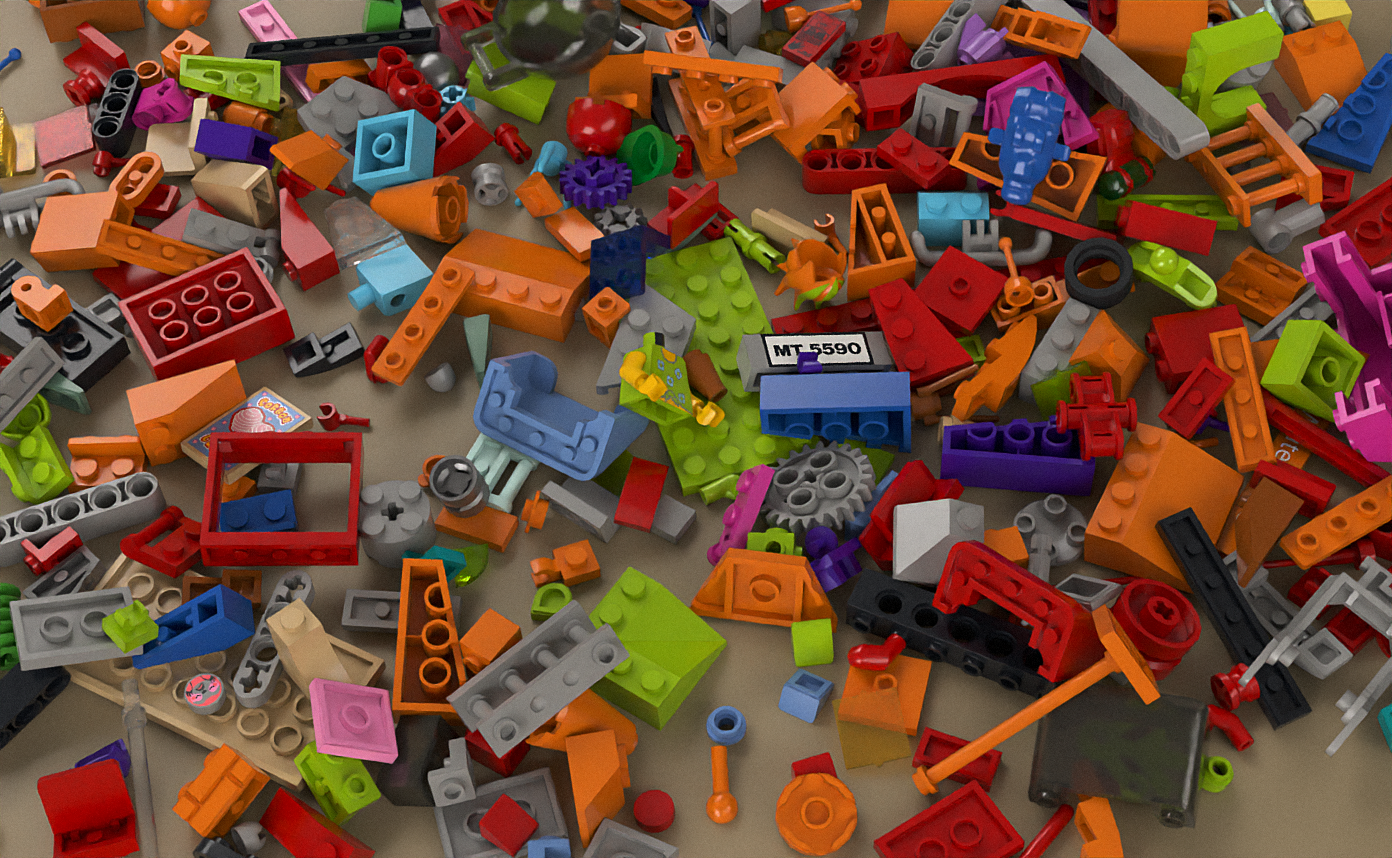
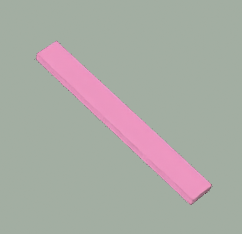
(266, 26)

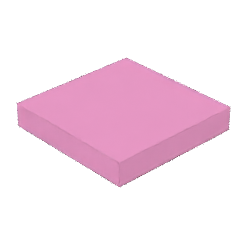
(353, 721)

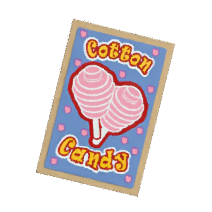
(257, 413)

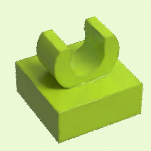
(130, 627)

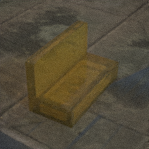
(17, 148)

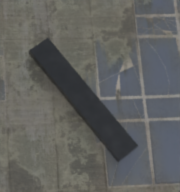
(345, 46)
(1231, 614)

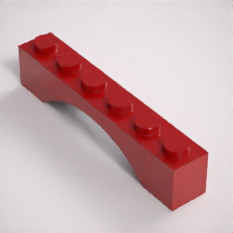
(891, 99)

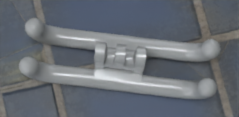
(21, 208)
(985, 246)

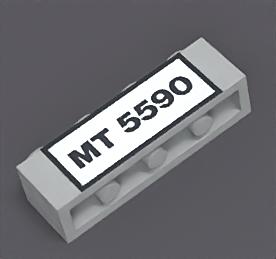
(836, 352)

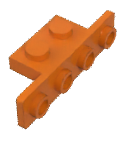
(423, 322)
(1340, 525)

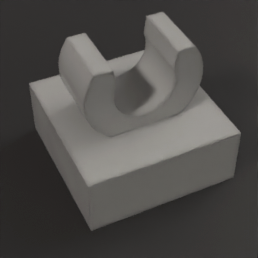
(279, 477)

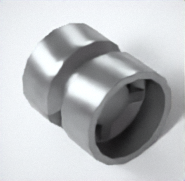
(459, 486)

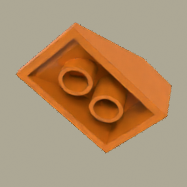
(1319, 63)
(181, 406)

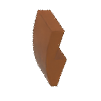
(244, 582)

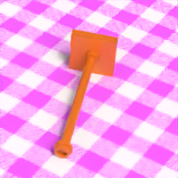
(1119, 657)

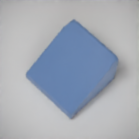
(805, 695)

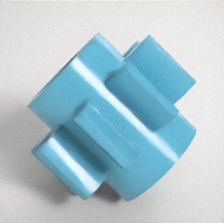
(452, 95)

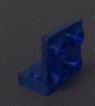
(621, 258)

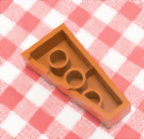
(1063, 189)
(427, 644)

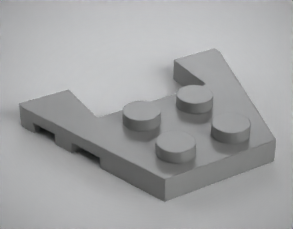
(338, 113)

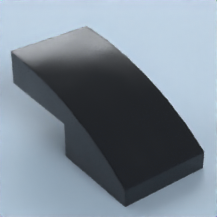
(317, 355)

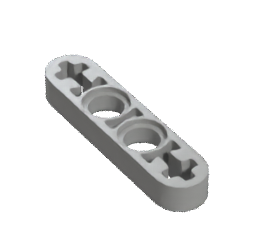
(271, 670)

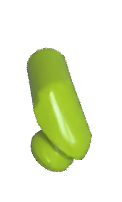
(720, 488)

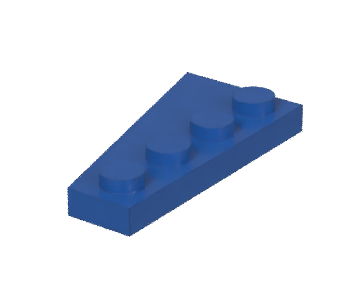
(1361, 124)

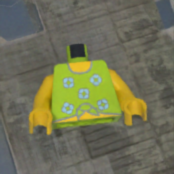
(658, 386)

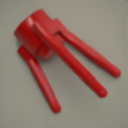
(300, 187)

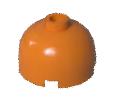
(179, 13)

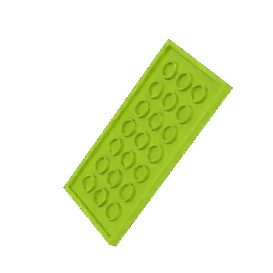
(717, 292)

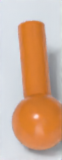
(721, 805)

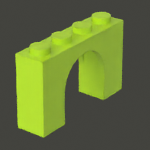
(1219, 54)
(523, 98)

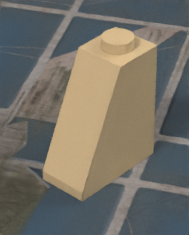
(238, 192)

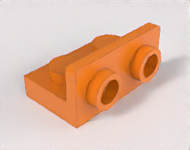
(104, 460)

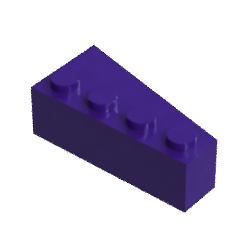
(1016, 457)

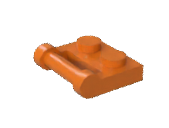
(747, 104)

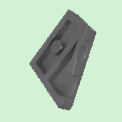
(74, 574)

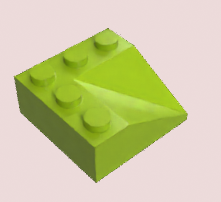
(665, 644)

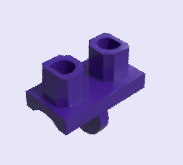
(832, 563)

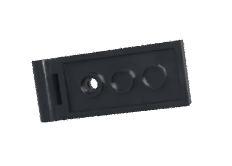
(80, 339)

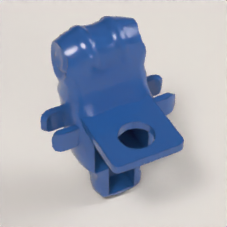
(1029, 142)

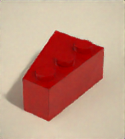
(916, 336)

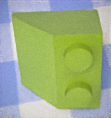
(1311, 367)

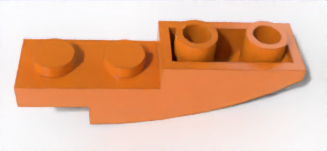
(1052, 296)
(1000, 373)

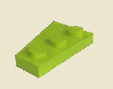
(234, 78)

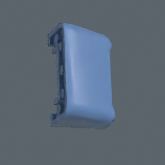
(527, 414)

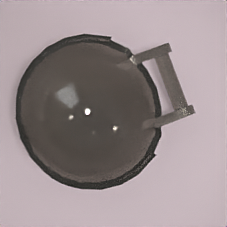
(544, 39)

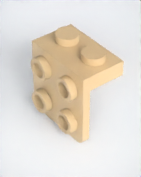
(177, 142)

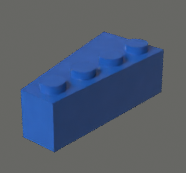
(839, 407)

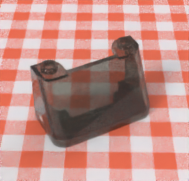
(1124, 751)

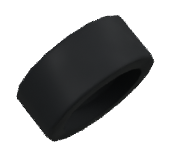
(1095, 249)

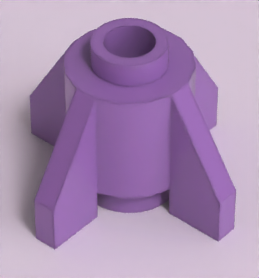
(981, 45)

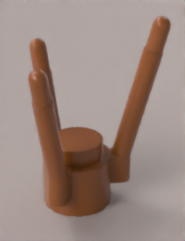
(926, 399)

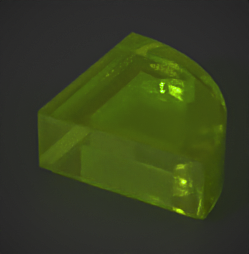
(476, 559)

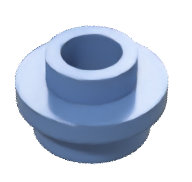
(723, 716)

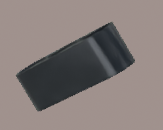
(113, 121)
(26, 695)

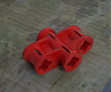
(1096, 416)

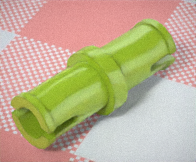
(754, 246)

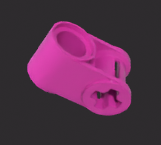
(162, 105)

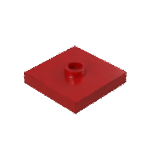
(961, 290)

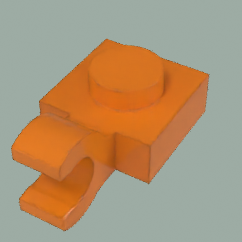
(570, 563)

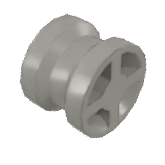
(489, 184)

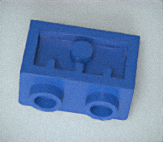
(260, 514)

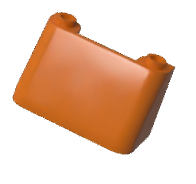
(1159, 34)

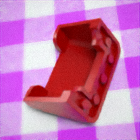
(1062, 626)

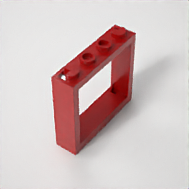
(280, 547)

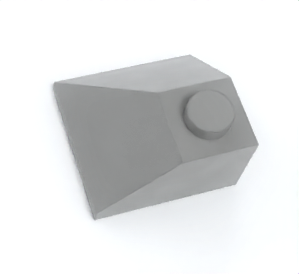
(926, 534)

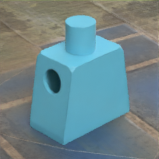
(390, 281)

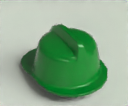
(648, 154)

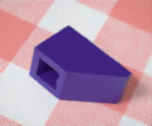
(235, 143)

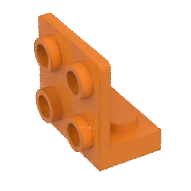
(623, 81)

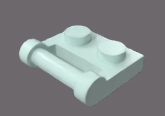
(491, 460)

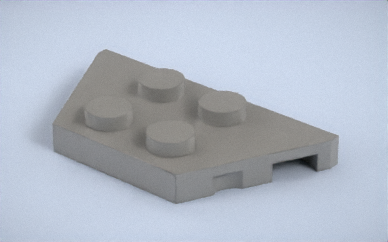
(648, 314)

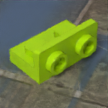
(35, 467)
(337, 783)

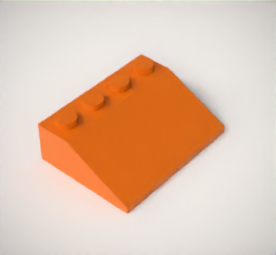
(521, 284)
(1150, 483)

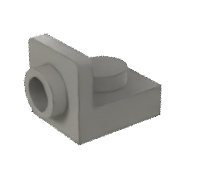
(457, 779)

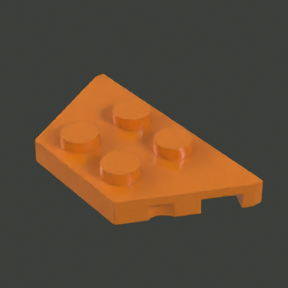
(763, 590)

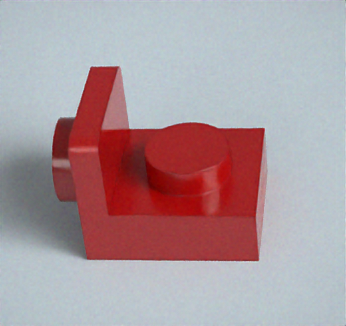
(52, 553)

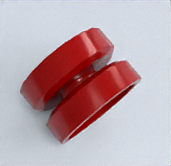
(1158, 623)

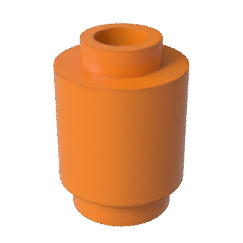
(247, 115)

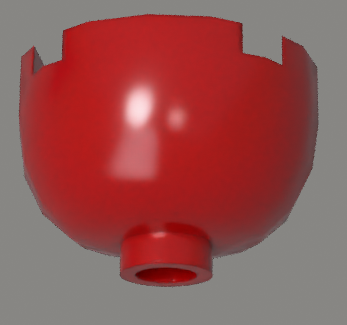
(597, 127)

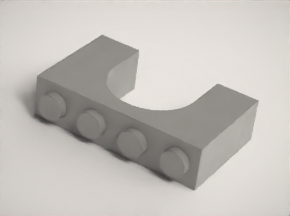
(791, 69)

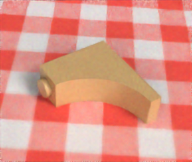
(304, 647)

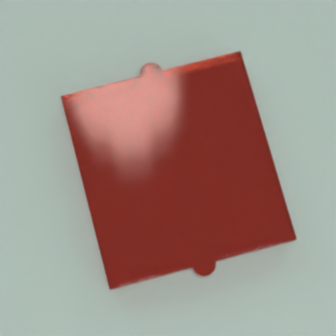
(64, 136)

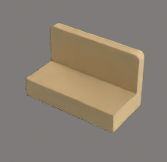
(781, 228)

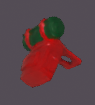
(1123, 169)

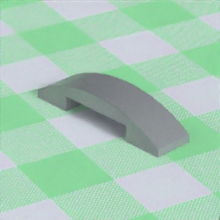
(1319, 651)

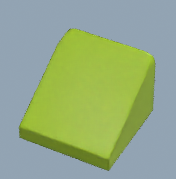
(812, 642)

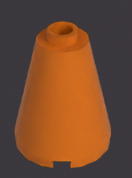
(425, 207)
(583, 716)

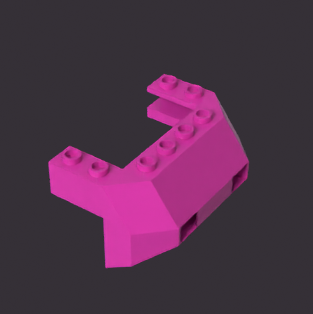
(1364, 320)

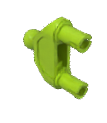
(1173, 274)

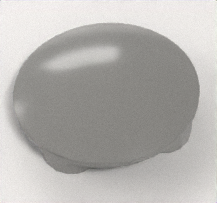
(1060, 521)

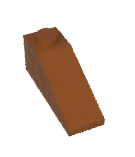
(1261, 524)

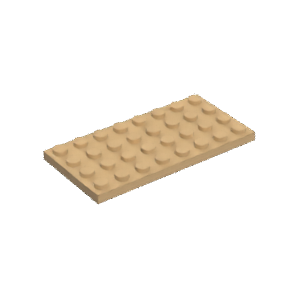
(264, 734)

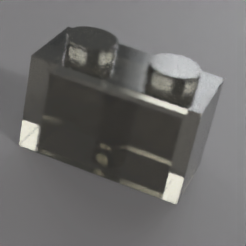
(421, 748)

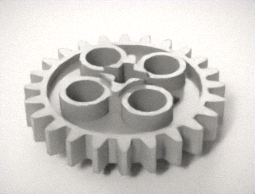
(818, 488)

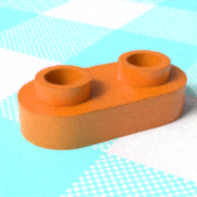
(138, 177)

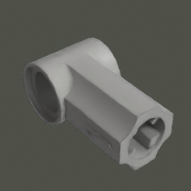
(1276, 229)

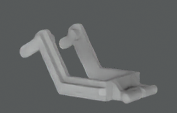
(1368, 599)

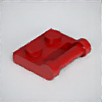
(173, 553)

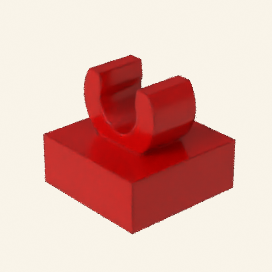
(1307, 586)

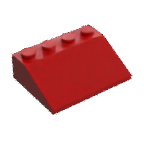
(207, 317)

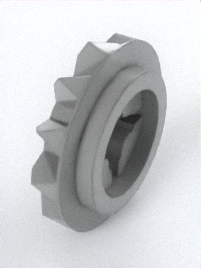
(605, 220)

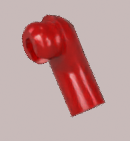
(1231, 726)

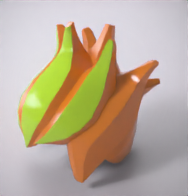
(812, 272)

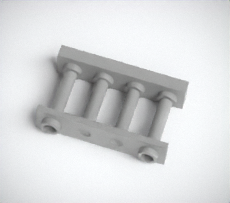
(537, 678)

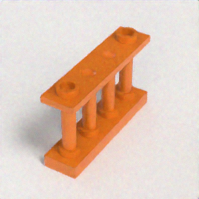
(701, 107)
(1271, 143)

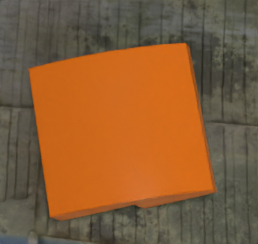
(1260, 285)

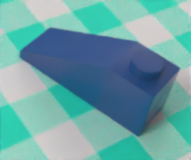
(199, 628)

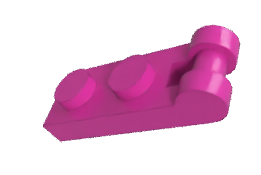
(742, 514)

